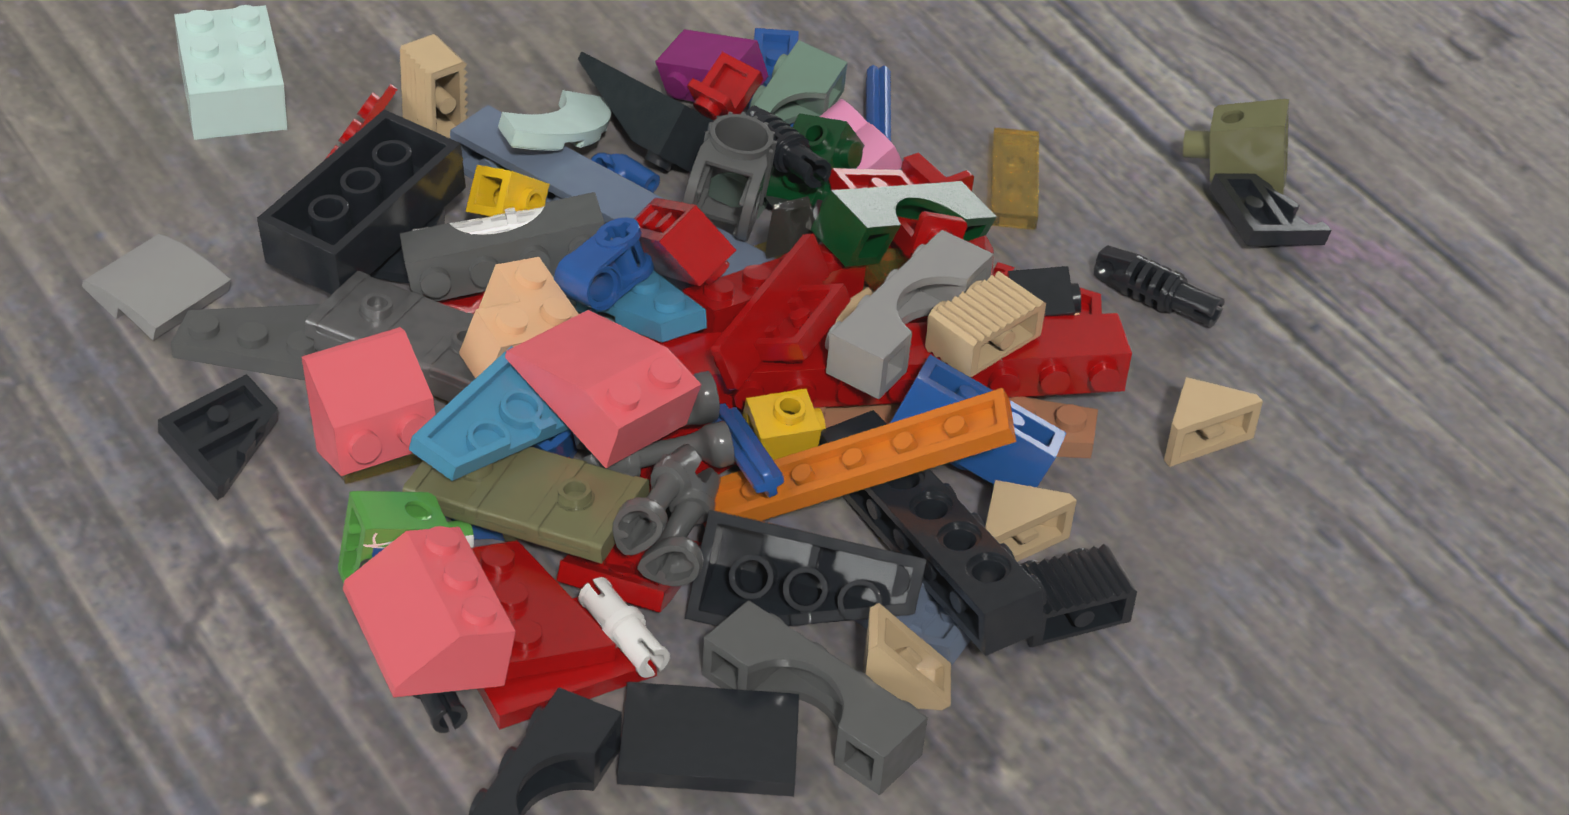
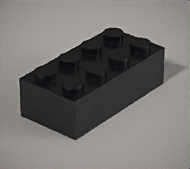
(360, 200)

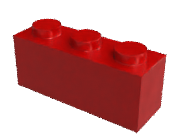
(683, 242)

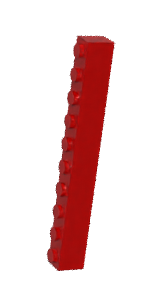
(1068, 358)

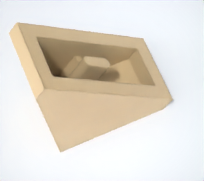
(1210, 420)
(1029, 517)
(905, 662)

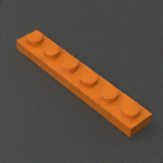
(875, 456)

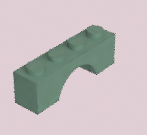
(801, 83)

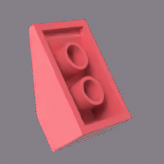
(607, 384)

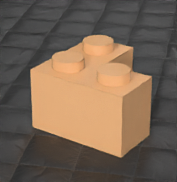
(515, 307)

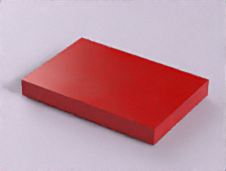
(522, 695)

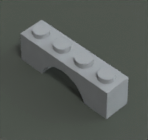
(873, 341)

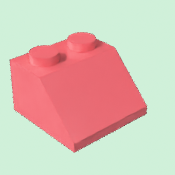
(366, 400)

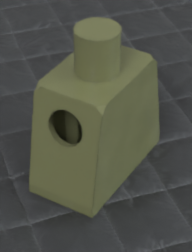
(1245, 140)

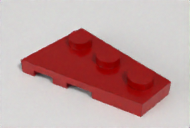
(548, 622)

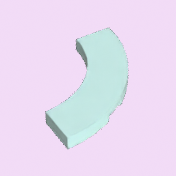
(578, 122)

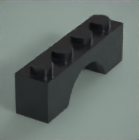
(563, 750)

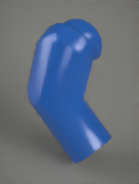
(629, 169)

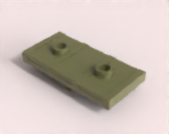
(537, 500)

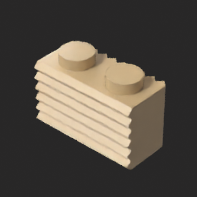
(433, 85)
(984, 324)

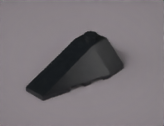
(650, 117)
(797, 574)

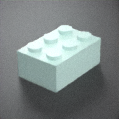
(230, 72)

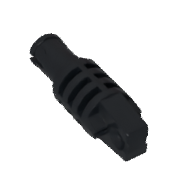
(793, 150)
(1156, 284)

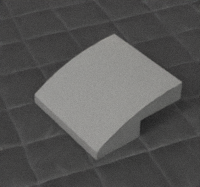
(157, 284)

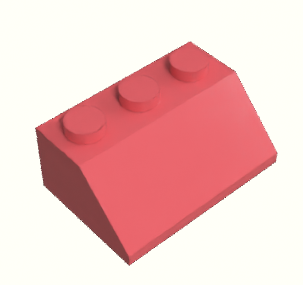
(431, 615)

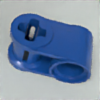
(603, 267)

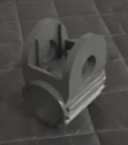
(736, 146)

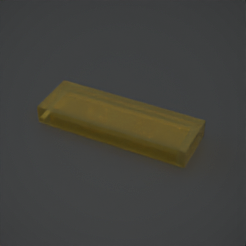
(1015, 178)

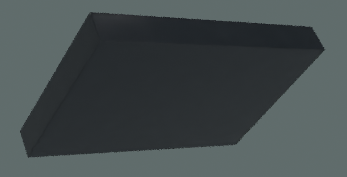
(709, 739)

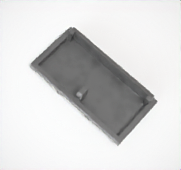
(372, 306)

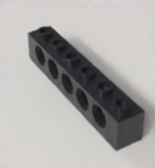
(965, 564)

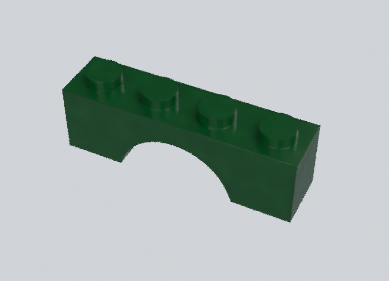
(864, 221)

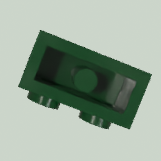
(829, 140)

